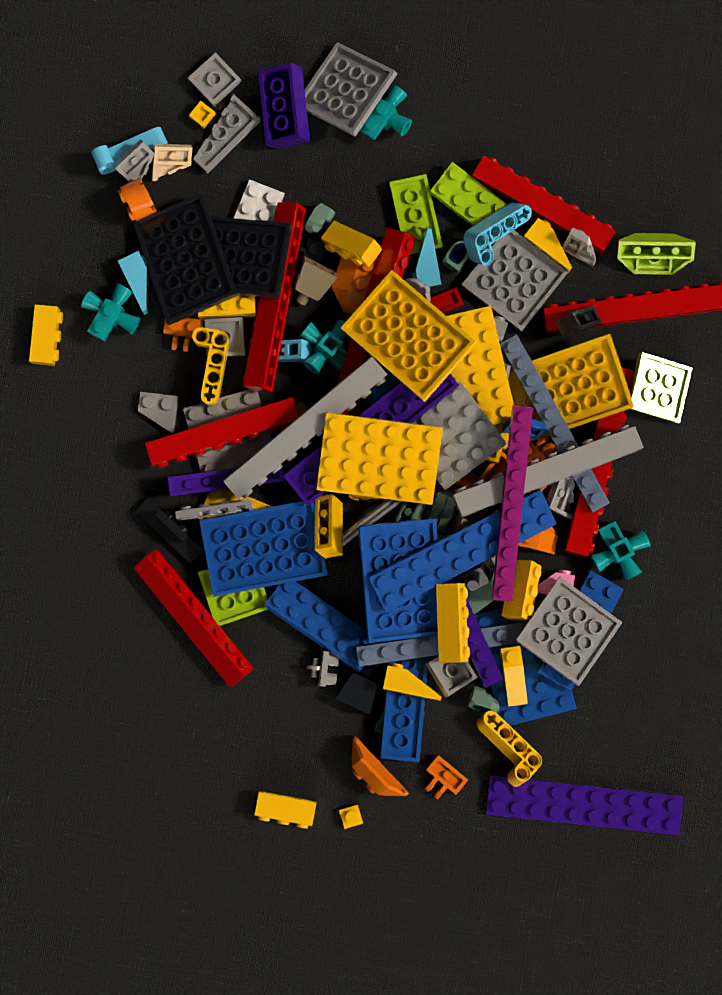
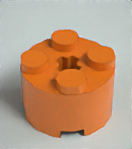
(137, 199)

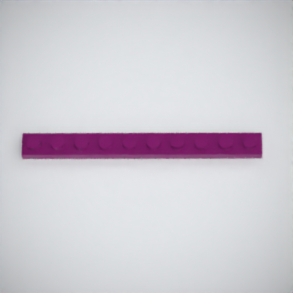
(512, 503)

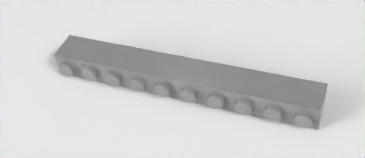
(303, 428)
(552, 469)

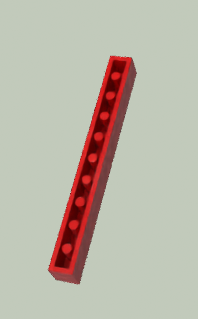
(394, 256)
(643, 307)
(272, 312)
(584, 522)

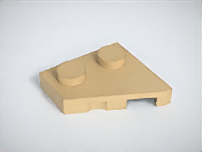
(169, 159)

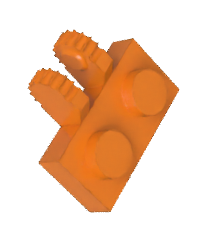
(184, 329)
(540, 450)
(446, 775)

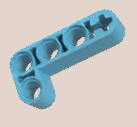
(106, 157)
(482, 235)

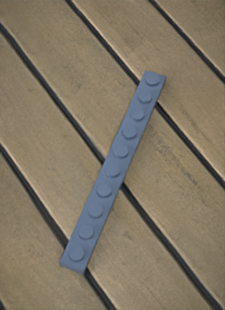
(551, 416)
(429, 645)

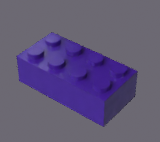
(284, 106)

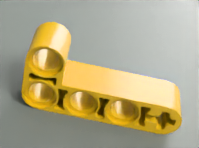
(212, 368)
(507, 744)

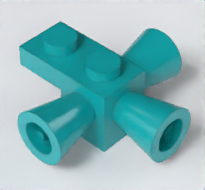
(386, 115)
(110, 312)
(327, 347)
(620, 550)

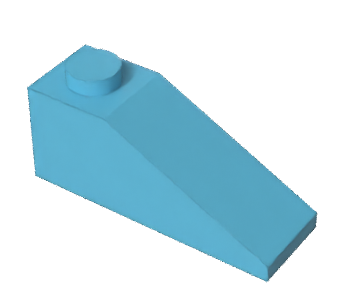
(426, 263)
(138, 277)
(295, 350)

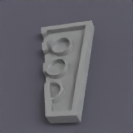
(231, 128)
(207, 510)

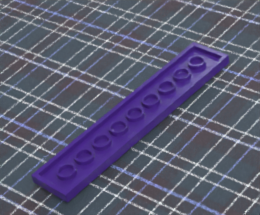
(397, 405)
(585, 805)

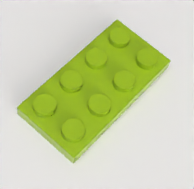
(465, 195)
(415, 209)

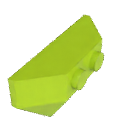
(655, 253)

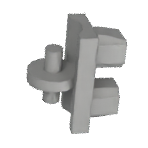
(324, 677)

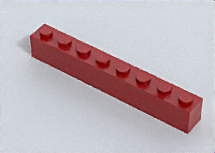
(543, 204)
(221, 432)
(193, 618)

